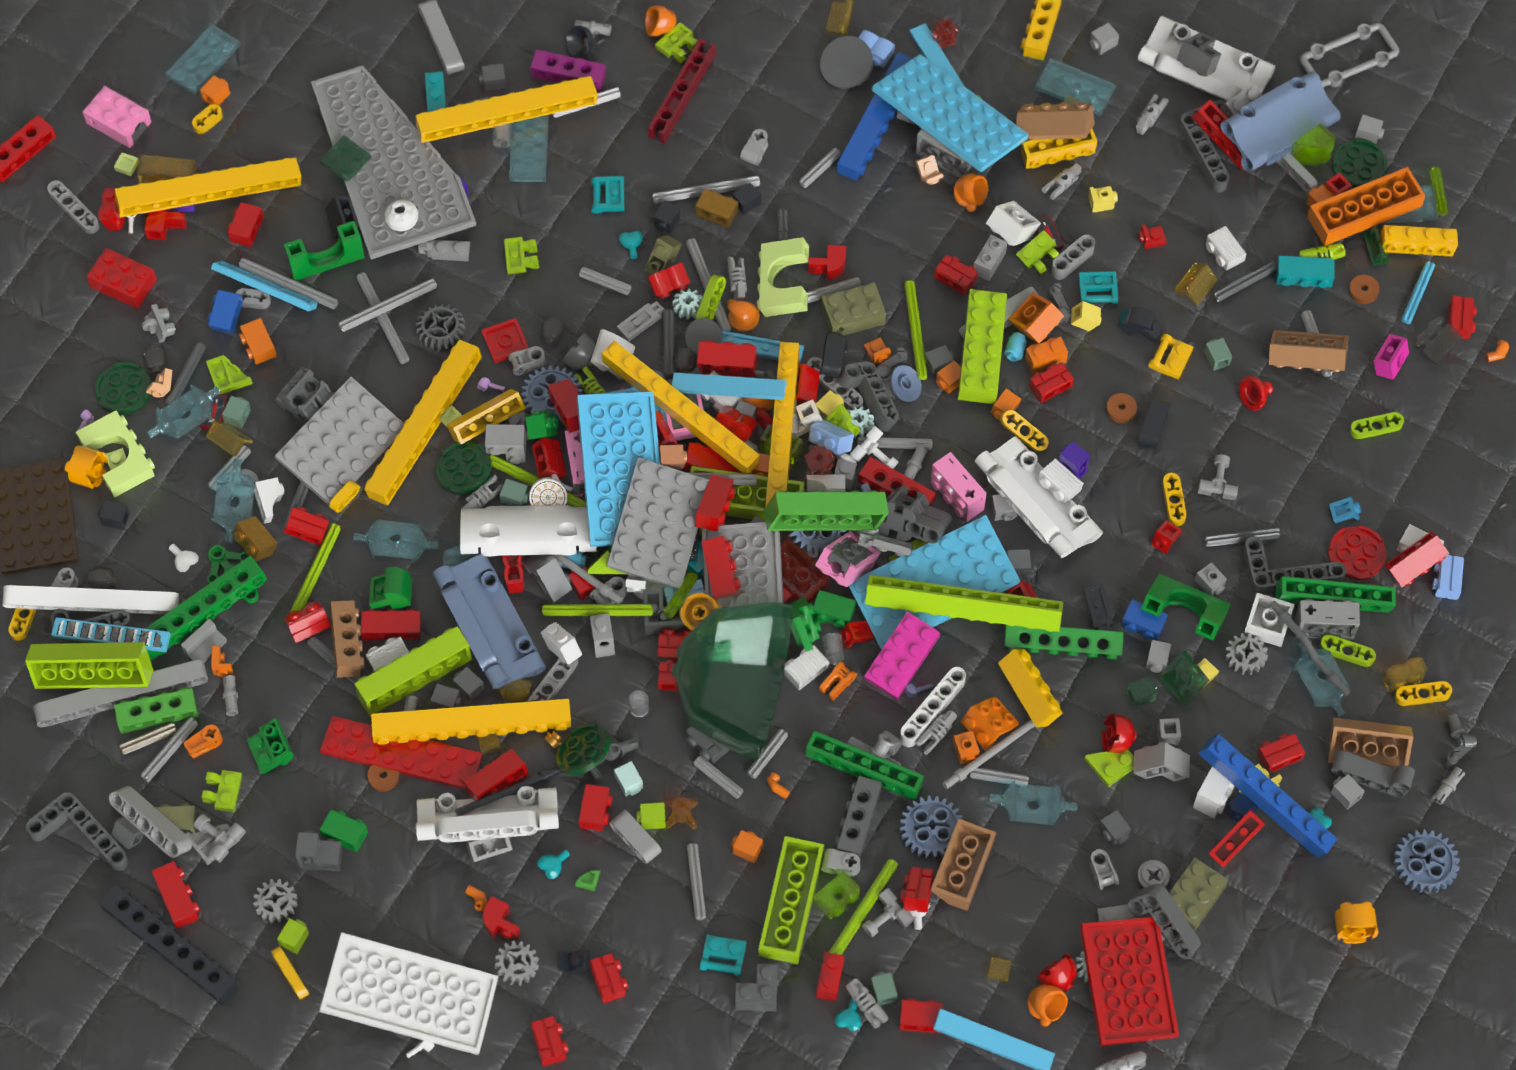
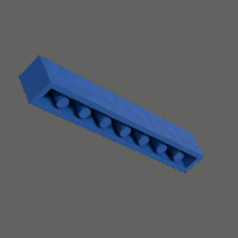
(869, 131)
(1267, 795)

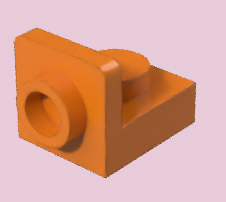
(877, 351)
(218, 663)

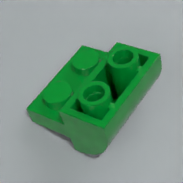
(391, 589)
(804, 625)
(270, 746)

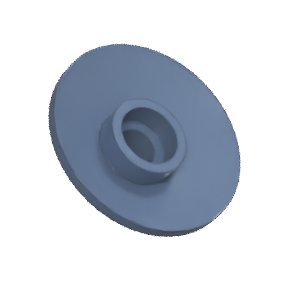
(905, 383)

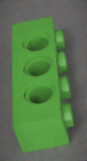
(165, 715)

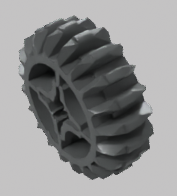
(436, 336)

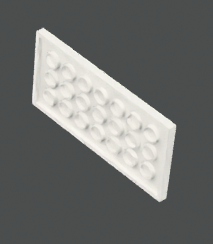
(409, 993)

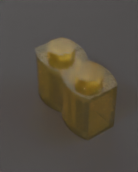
(1405, 674)

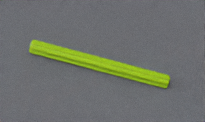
(915, 328)
(529, 478)
(316, 567)
(597, 609)
(864, 907)

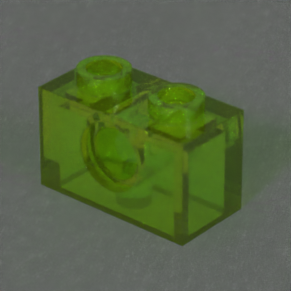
(840, 884)

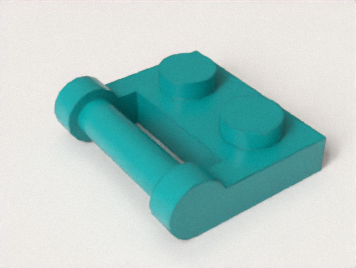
(614, 194)
(1098, 283)
(723, 949)

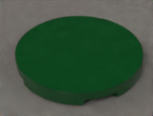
(1359, 161)
(123, 388)
(463, 467)
(583, 749)

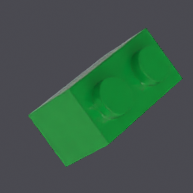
(834, 609)
(344, 829)

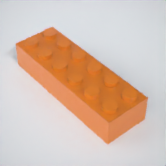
(1366, 206)

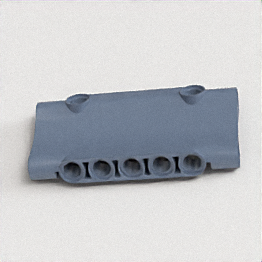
(1278, 119)
(489, 621)

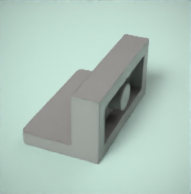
(200, 643)

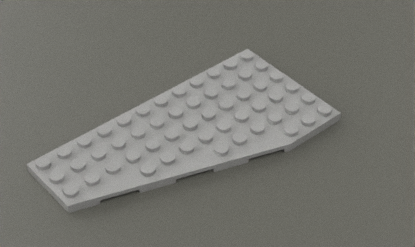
(397, 171)

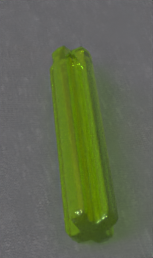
(1437, 182)
(680, 595)

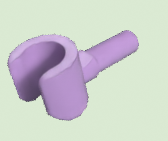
(484, 383)
(87, 417)

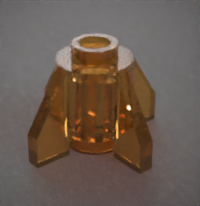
(681, 811)

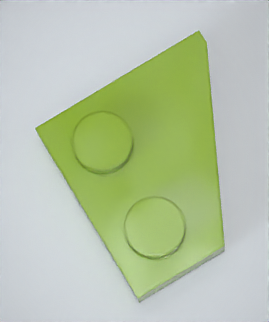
(226, 375)
(1111, 766)

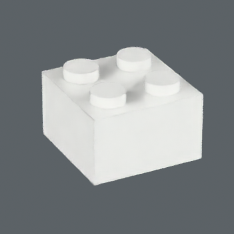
(1013, 223)
(1265, 622)
(1213, 794)

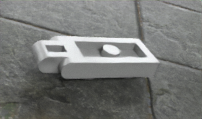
(640, 320)

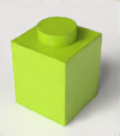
(652, 816)
(293, 935)

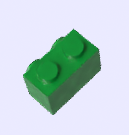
(542, 424)

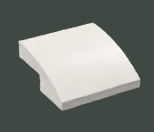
(604, 340)

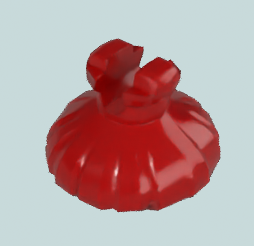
(1254, 392)

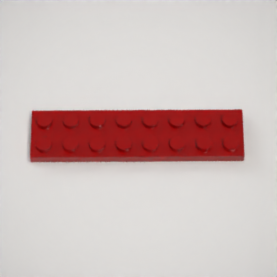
(417, 759)

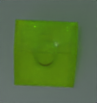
(1314, 146)

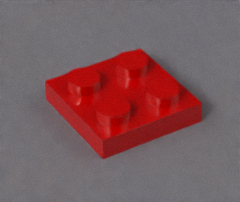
(504, 340)

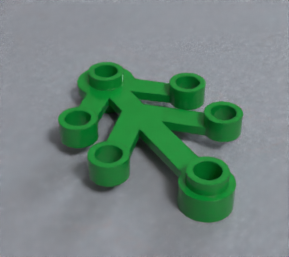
(223, 561)

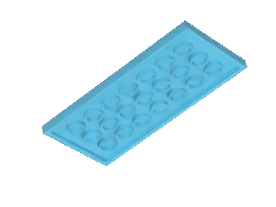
(950, 112)
(612, 436)
(962, 558)

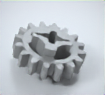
(1255, 651)
(283, 899)
(511, 955)

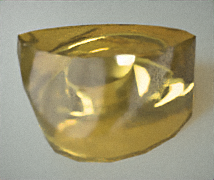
(516, 691)

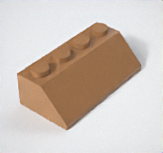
(1056, 121)
(1308, 350)
(1377, 742)
(963, 864)

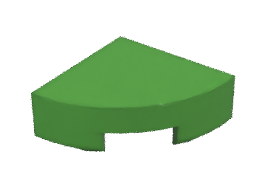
(588, 880)

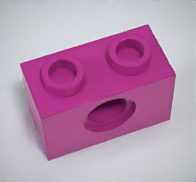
(1391, 356)

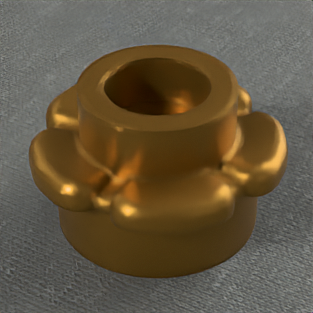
(553, 739)

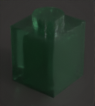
(1142, 691)

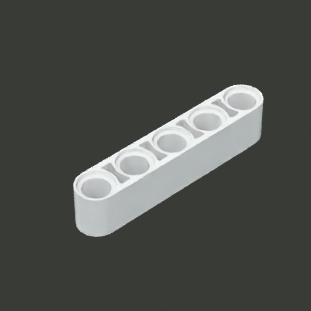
(934, 698)

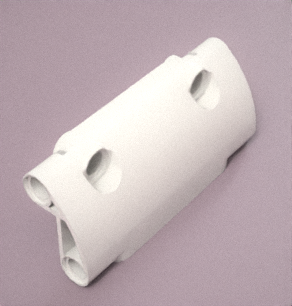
(525, 530)

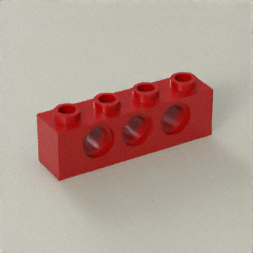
(1209, 119)
(29, 146)
(874, 469)

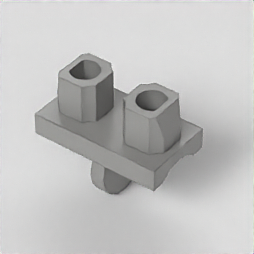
(155, 323)

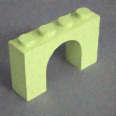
(773, 258)
(113, 430)

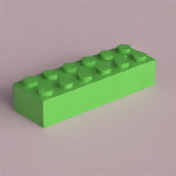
(825, 511)

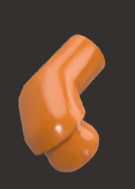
(1499, 353)
(773, 783)
(479, 897)

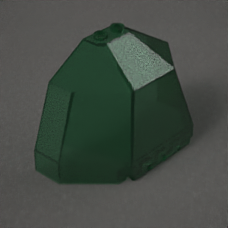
(731, 673)

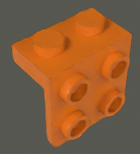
(989, 721)

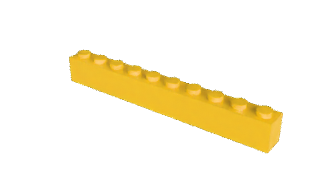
(506, 109)
(207, 187)
(681, 408)
(783, 421)
(422, 422)
(471, 721)

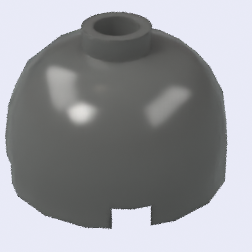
(580, 353)

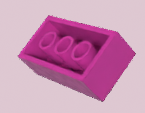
(902, 656)

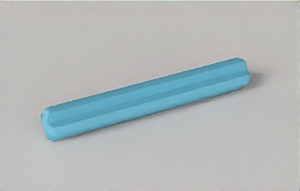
(1418, 292)

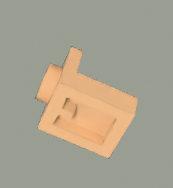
(928, 170)
(161, 385)

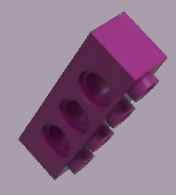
(542, 70)

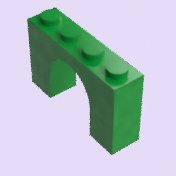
(345, 251)
(1168, 591)

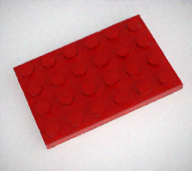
(1128, 981)

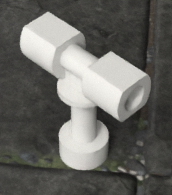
(870, 446)

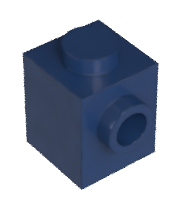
(1240, 806)

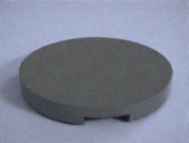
(846, 62)

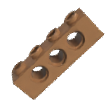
(346, 612)

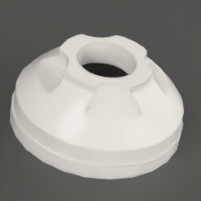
(401, 221)

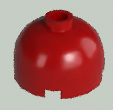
(1119, 734)
(1059, 973)

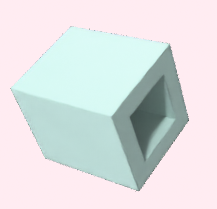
(628, 779)

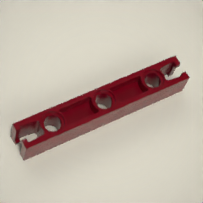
(676, 101)

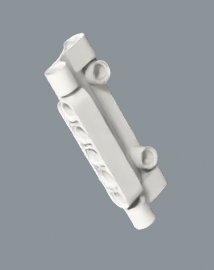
(1229, 76)
(1033, 503)
(500, 819)

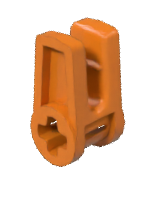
(841, 674)
(202, 742)

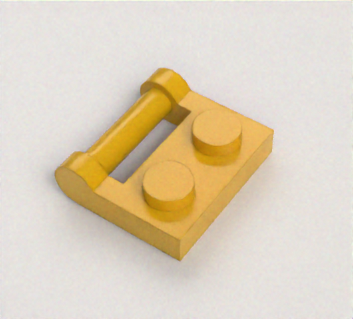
(1176, 360)

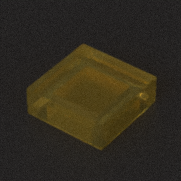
(489, 743)
(999, 969)

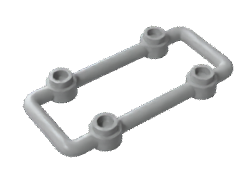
(1363, 32)

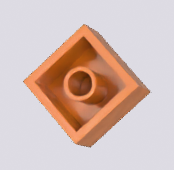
(1036, 317)

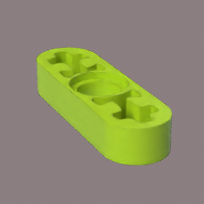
(713, 292)
(1382, 419)
(1354, 646)

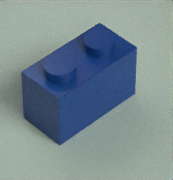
(225, 311)
(1143, 622)

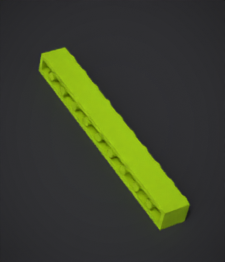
(964, 603)

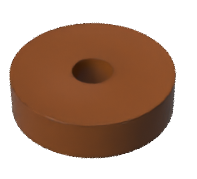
(1369, 284)
(1121, 400)
(382, 784)

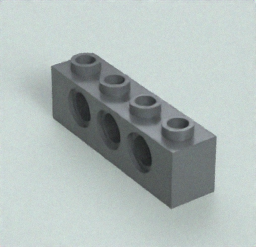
(870, 790)

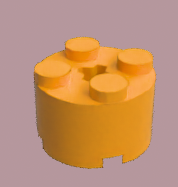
(86, 467)
(693, 608)
(1356, 922)

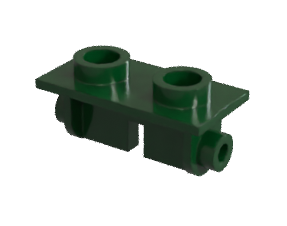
(1375, 248)

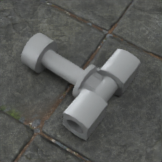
(1218, 484)
(223, 839)
(892, 911)

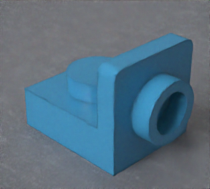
(1345, 510)

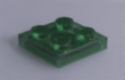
(345, 158)
(1184, 678)

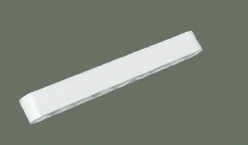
(89, 599)

